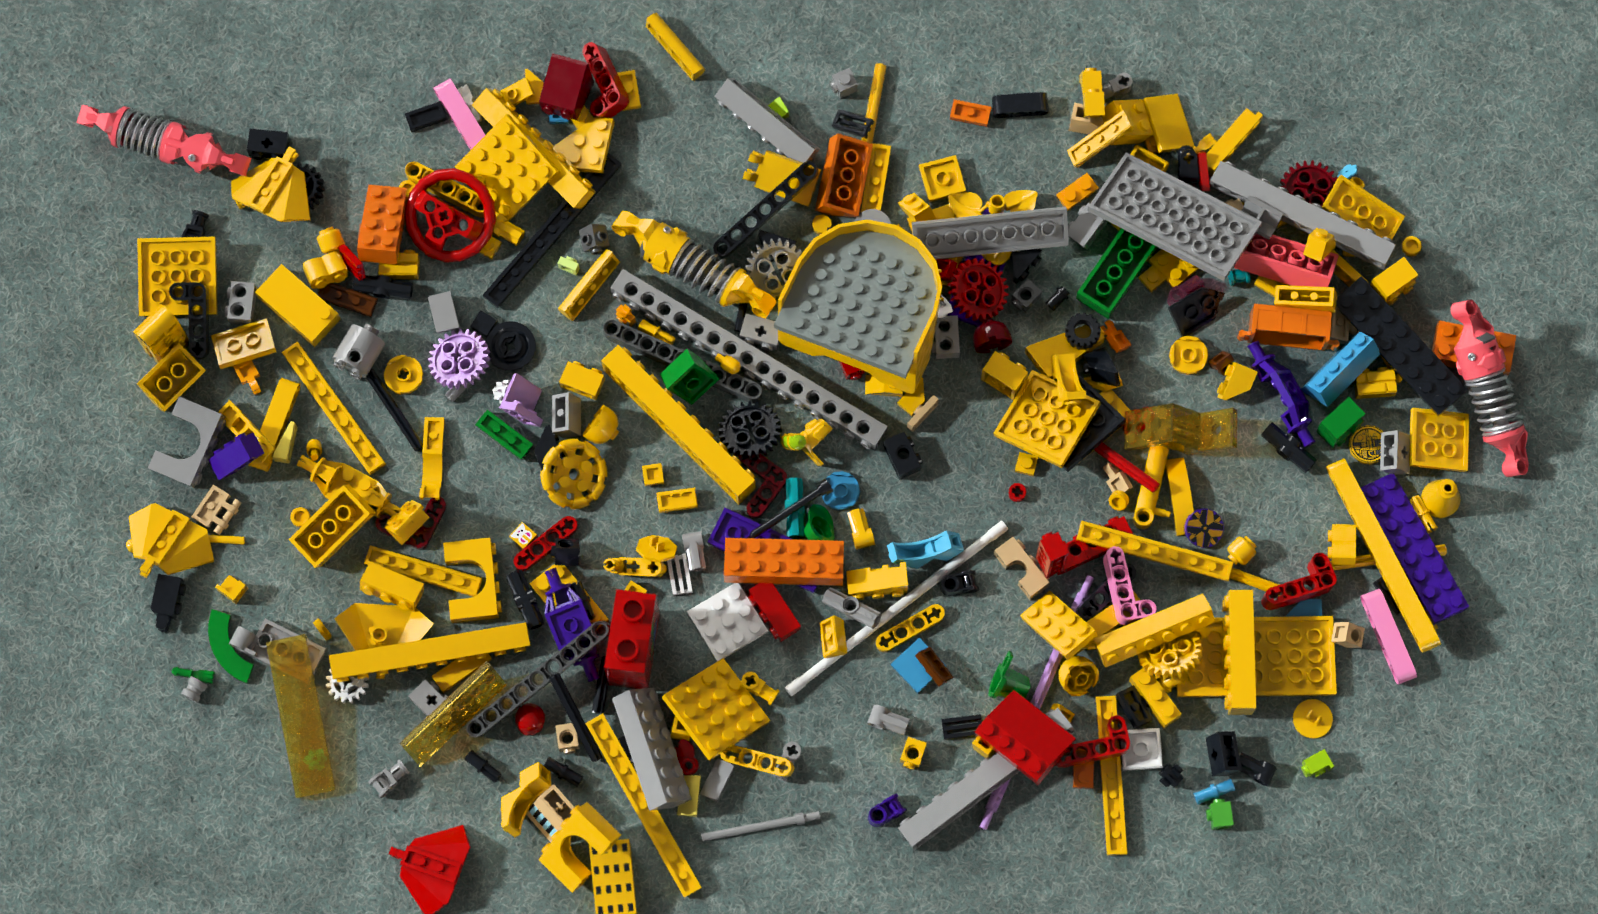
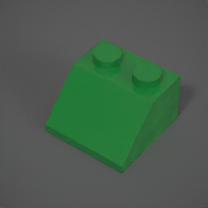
(688, 377)

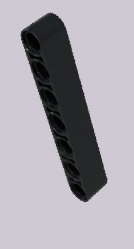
(775, 207)

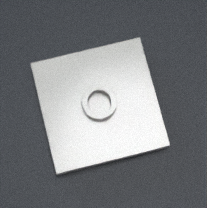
(1143, 750)

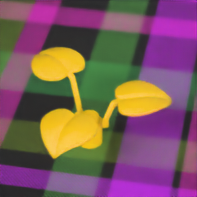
(969, 203)

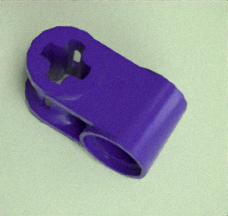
(890, 810)

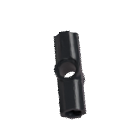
(384, 287)
(1288, 447)
(525, 599)

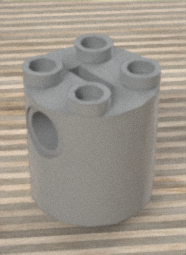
(362, 344)

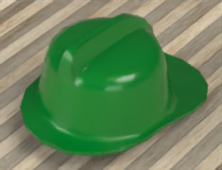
(820, 524)

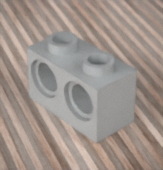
(246, 302)
(950, 337)

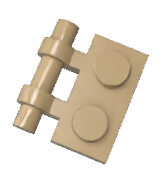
(211, 507)

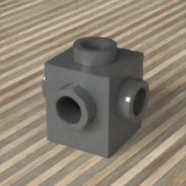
(594, 238)

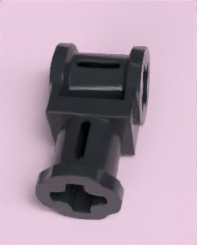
(196, 228)

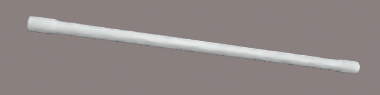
(992, 534)

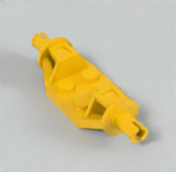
(340, 474)

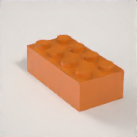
(382, 224)
(1448, 335)

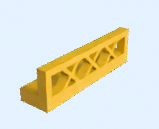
(1232, 139)

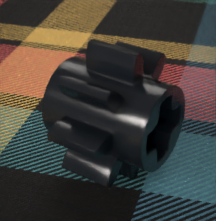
(1171, 775)

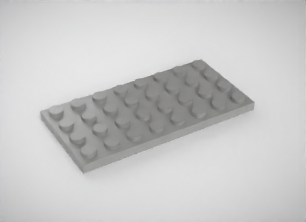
(1174, 216)

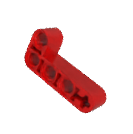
(603, 77)
(1297, 587)
(1090, 746)

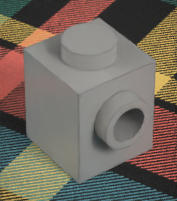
(844, 83)

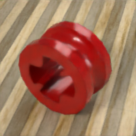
(1012, 495)

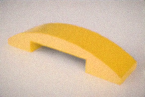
(1180, 492)

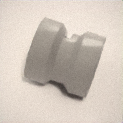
(194, 689)

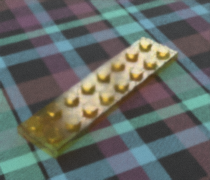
(300, 716)

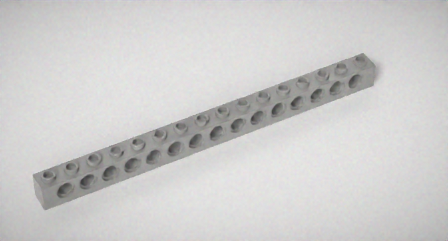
(627, 281)

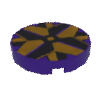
(1204, 528)

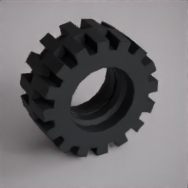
(1082, 342)

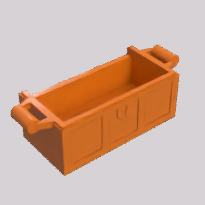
(1289, 327)

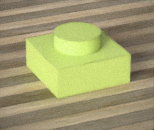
(569, 265)

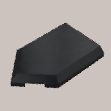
(1195, 310)

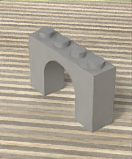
(189, 469)

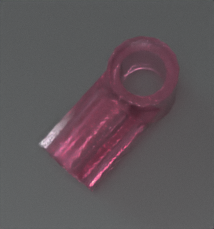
(1185, 289)

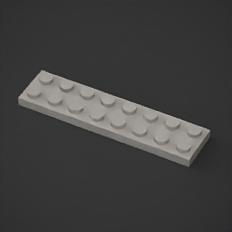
(994, 232)

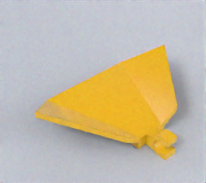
(275, 189)
(168, 540)
(402, 624)

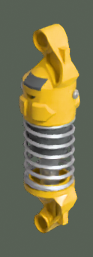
(674, 253)

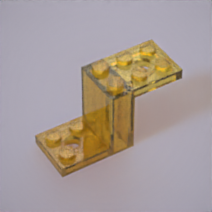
(1180, 429)

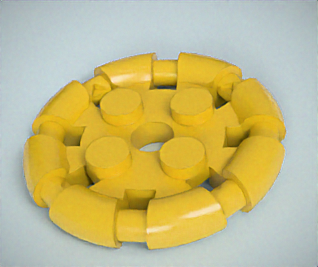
(584, 469)

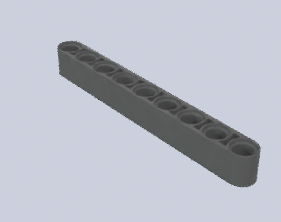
(659, 346)
(529, 681)

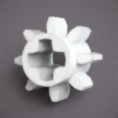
(500, 390)

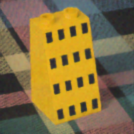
(613, 879)

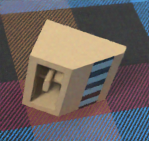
(550, 811)

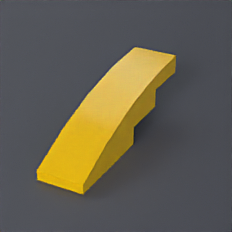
(240, 423)

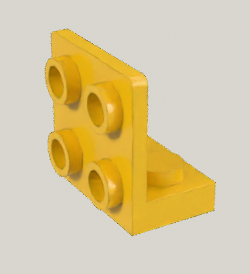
(406, 521)

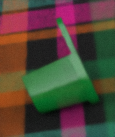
(1007, 680)

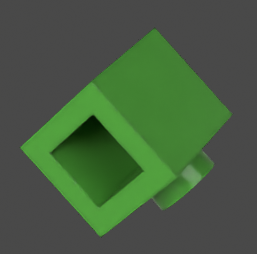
(1220, 814)

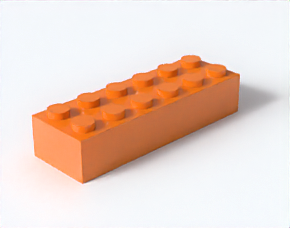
(784, 561)

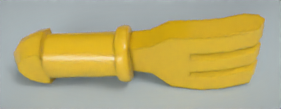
(1204, 144)

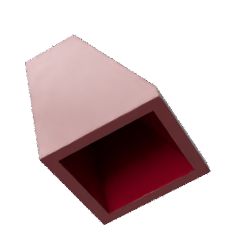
(566, 87)

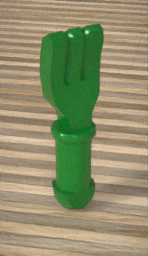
(202, 675)

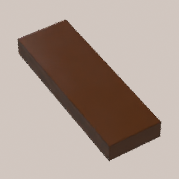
(348, 299)

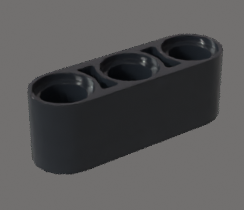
(1020, 105)

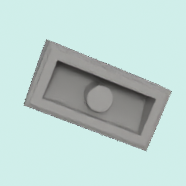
(717, 780)

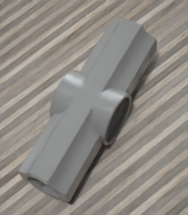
(862, 612)

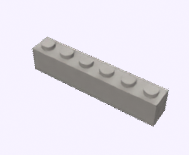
(765, 121)

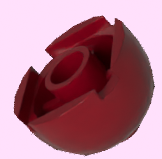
(990, 336)

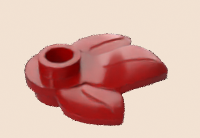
(685, 754)

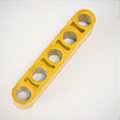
(453, 196)
(277, 417)
(1106, 622)

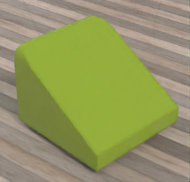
(779, 107)

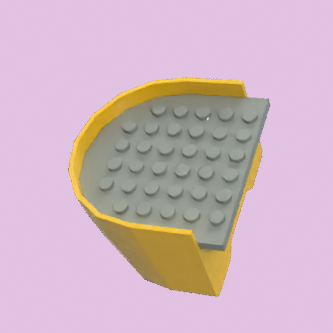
(865, 300)

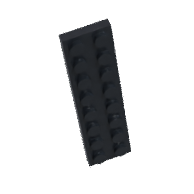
(1400, 346)

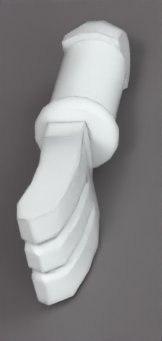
(468, 97)

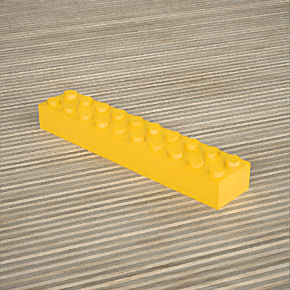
(679, 424)

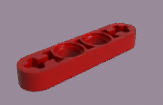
(545, 543)

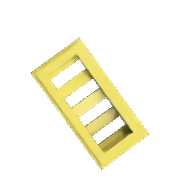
(285, 447)

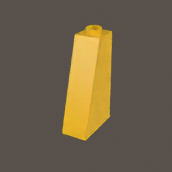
(1041, 352)

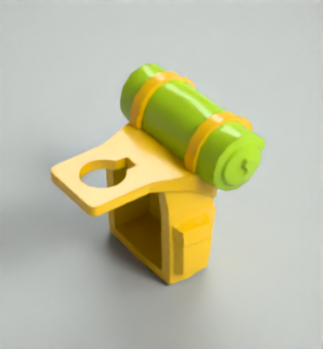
(807, 439)

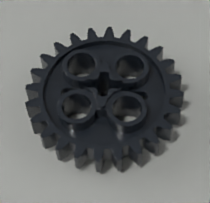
(767, 425)

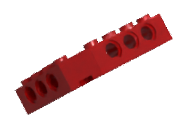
(1055, 554)

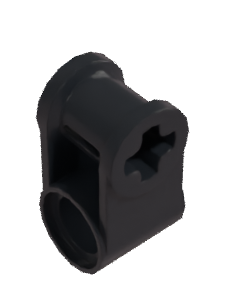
(1188, 168)
(961, 583)

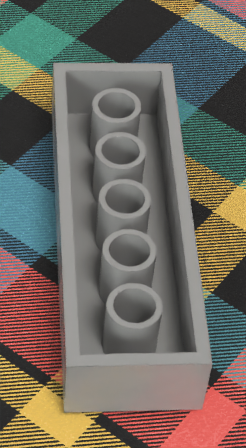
(651, 748)

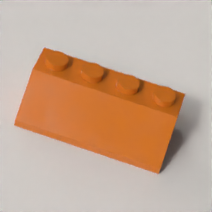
(844, 176)

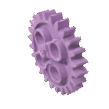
(475, 358)

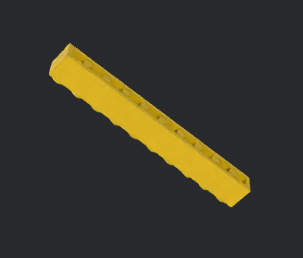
(427, 651)

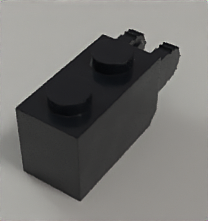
(166, 600)

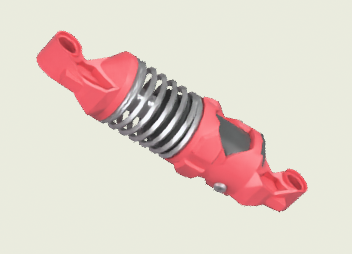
(166, 140)

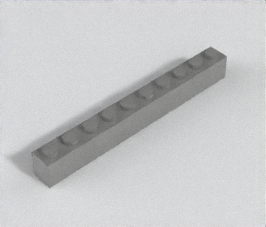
(1303, 215)
(964, 794)

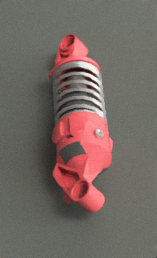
(1482, 368)

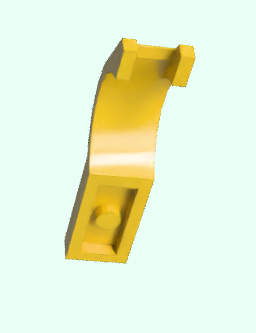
(432, 457)

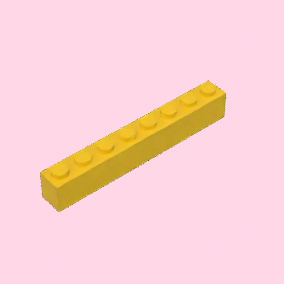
(567, 181)

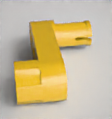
(645, 569)

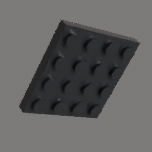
(1101, 426)

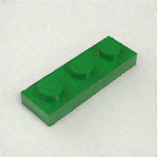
(504, 435)

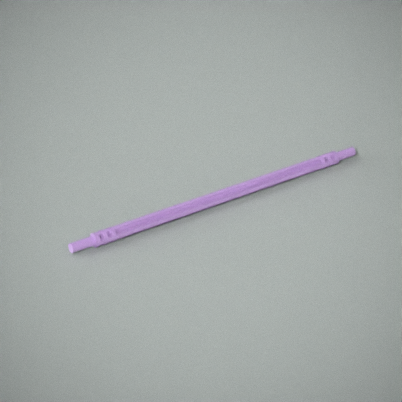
(1037, 700)

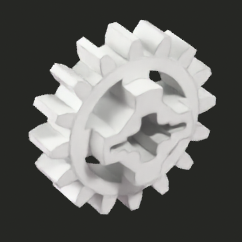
(345, 690)

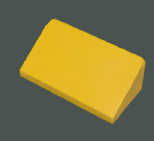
(833, 637)

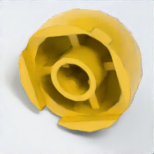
(602, 426)
(1078, 675)

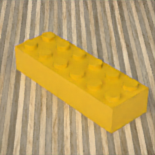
(1240, 652)

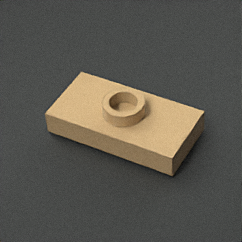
(922, 413)

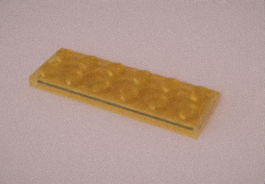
(453, 714)

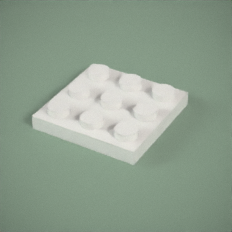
(727, 621)

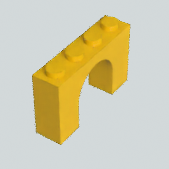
(485, 604)
(559, 855)

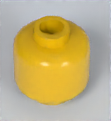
(330, 240)
(1241, 550)

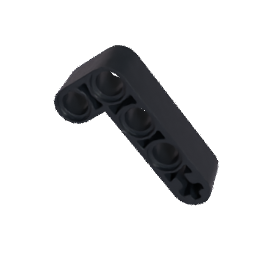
(194, 321)

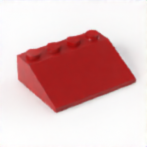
(1025, 737)

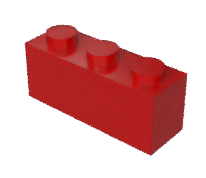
(774, 610)

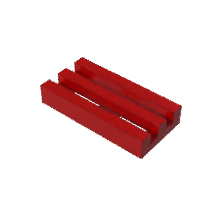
(1203, 171)
(352, 262)

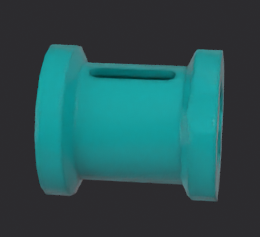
(1238, 276)

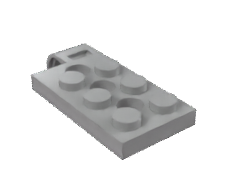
(250, 643)

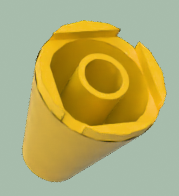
(1441, 498)

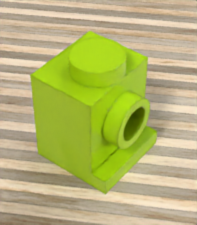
(1316, 764)

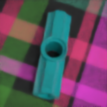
(794, 524)

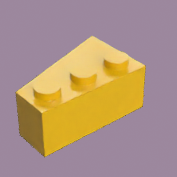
(877, 582)

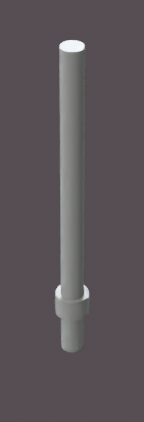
(798, 819)

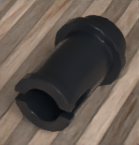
(1058, 297)

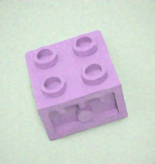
(521, 400)

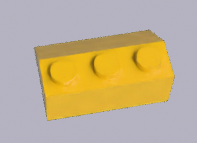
(170, 377)

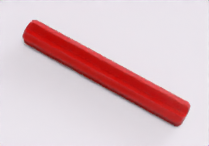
(1127, 467)

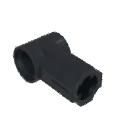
(1260, 770)

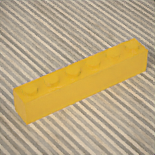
(1154, 630)

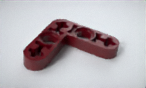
(769, 483)
(427, 533)

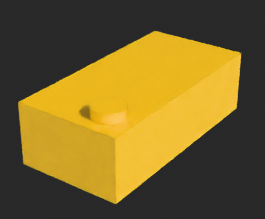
(298, 305)
(332, 526)

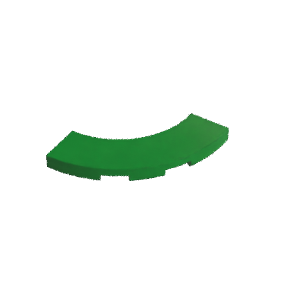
(225, 654)

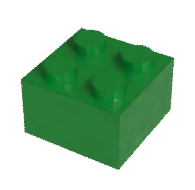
(1341, 422)

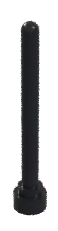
(822, 489)

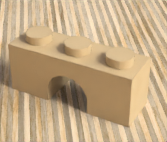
(1013, 553)

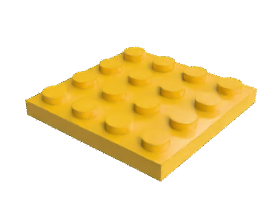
(509, 166)
(175, 261)
(1042, 423)
(716, 709)

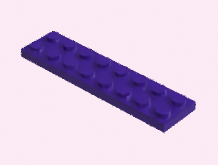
(1414, 549)

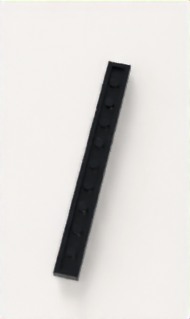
(544, 239)

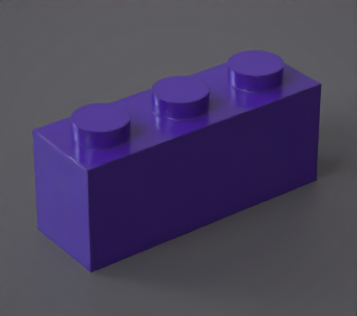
(235, 455)

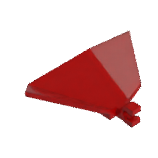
(433, 866)

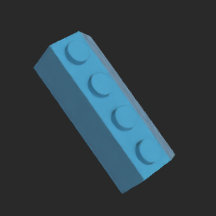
(1342, 369)

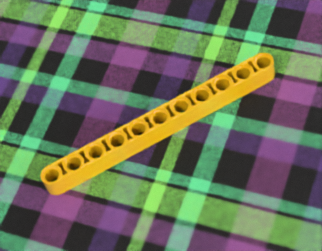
(1383, 555)

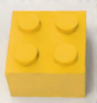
(1138, 116)
(1395, 281)
(1004, 374)

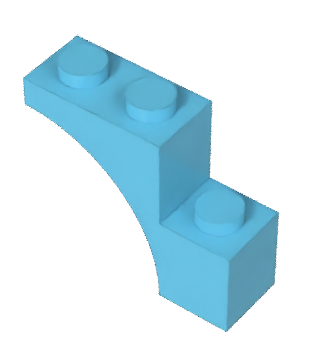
(918, 553)

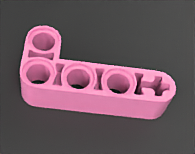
(1124, 585)

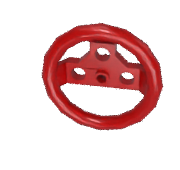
(476, 230)

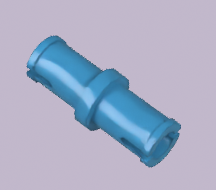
(1214, 791)

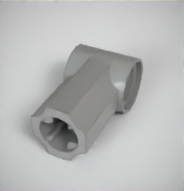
(694, 547)
(884, 719)

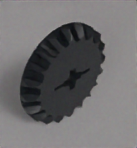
(505, 334)

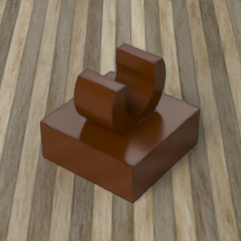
(1220, 361)

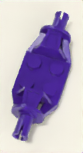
(1291, 394)
(569, 621)

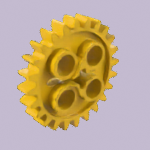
(1172, 657)

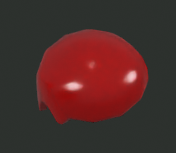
(529, 719)

